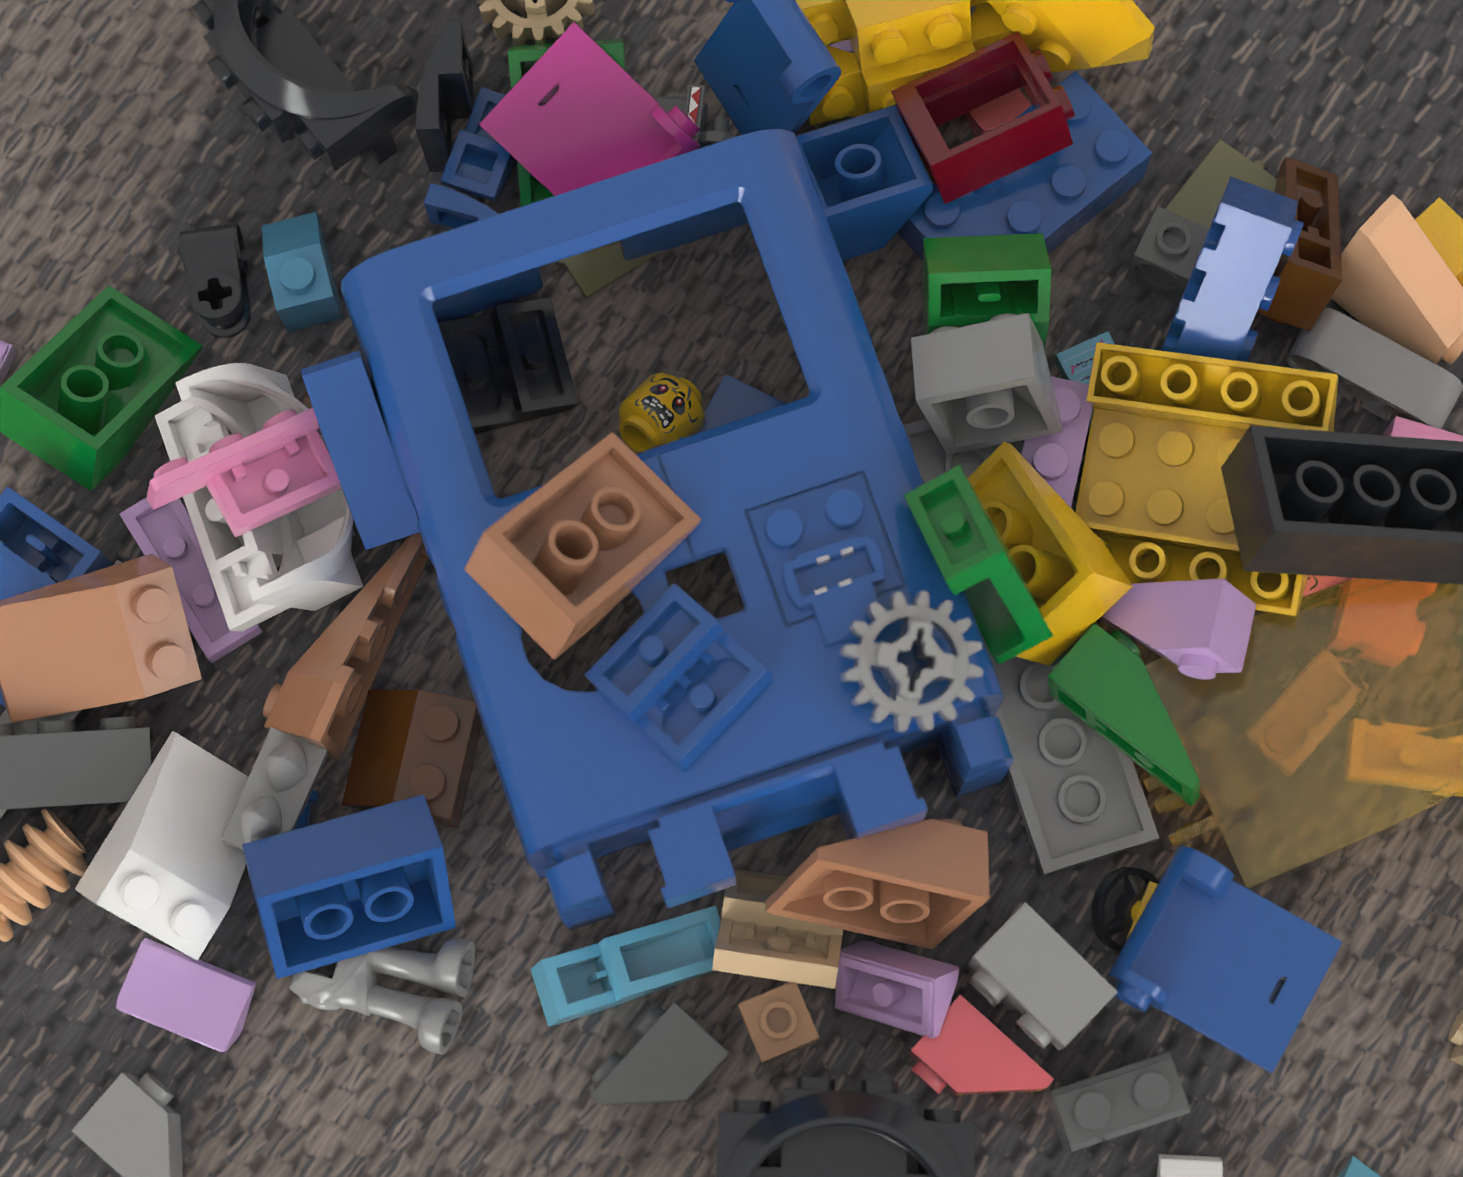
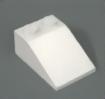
(166, 851)

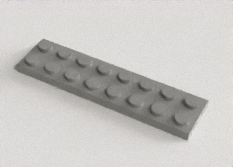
(1068, 781)

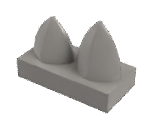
(275, 789)

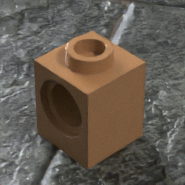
(778, 1023)

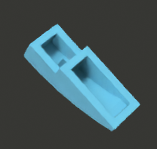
(626, 966)

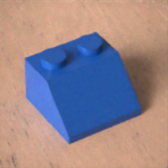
(866, 178)

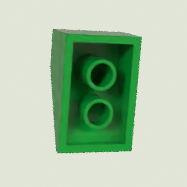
(95, 387)

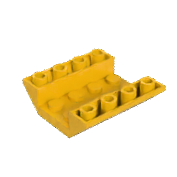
(1158, 454)

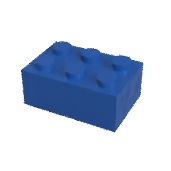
(350, 885)

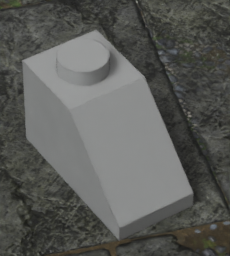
(135, 1128)

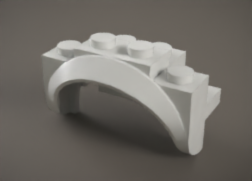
(307, 543)

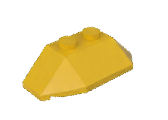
(1080, 31)

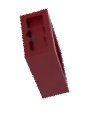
(969, 85)

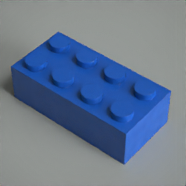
(1050, 194)

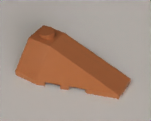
(334, 675)

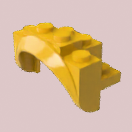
(894, 45)

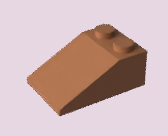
(580, 544)
(95, 641)
(892, 884)

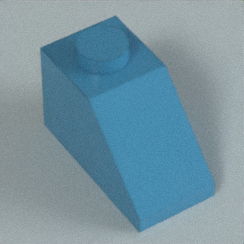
(300, 272)

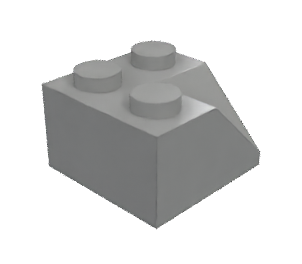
(985, 383)
(1039, 976)

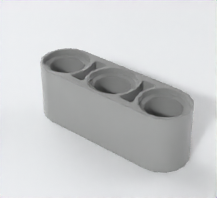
(1376, 370)

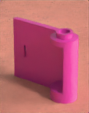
(592, 125)

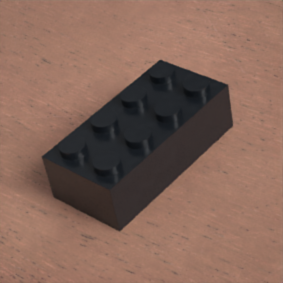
(1347, 504)

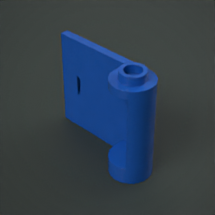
(767, 65)
(1217, 960)

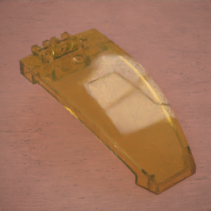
(1327, 727)

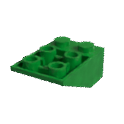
(985, 277)

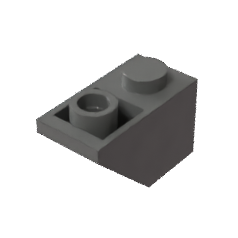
(665, 1064)

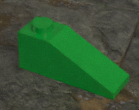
(1115, 696)

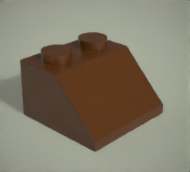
(414, 747)

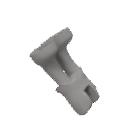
(357, 988)

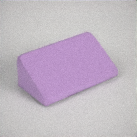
(895, 987)
(186, 996)

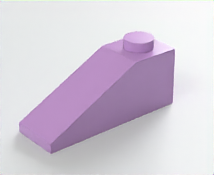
(1189, 623)

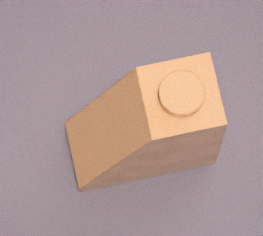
(1402, 285)

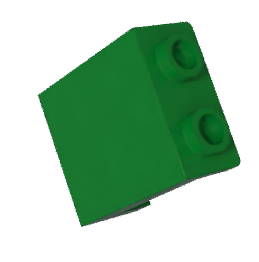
(979, 562)

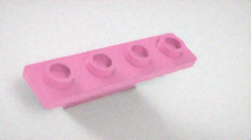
(255, 475)

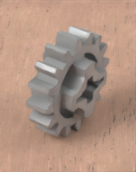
(939, 665)

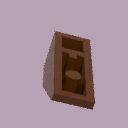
(1315, 264)

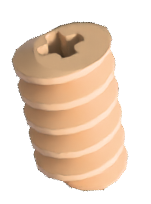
(36, 867)

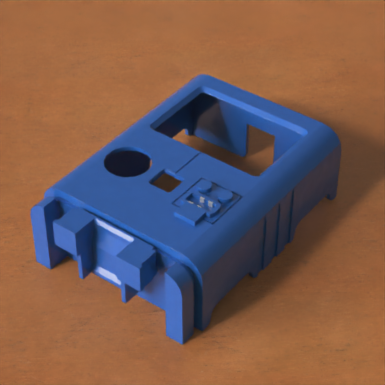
(791, 495)

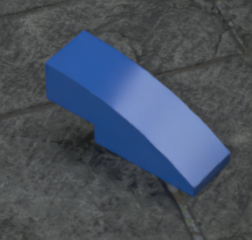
(360, 449)

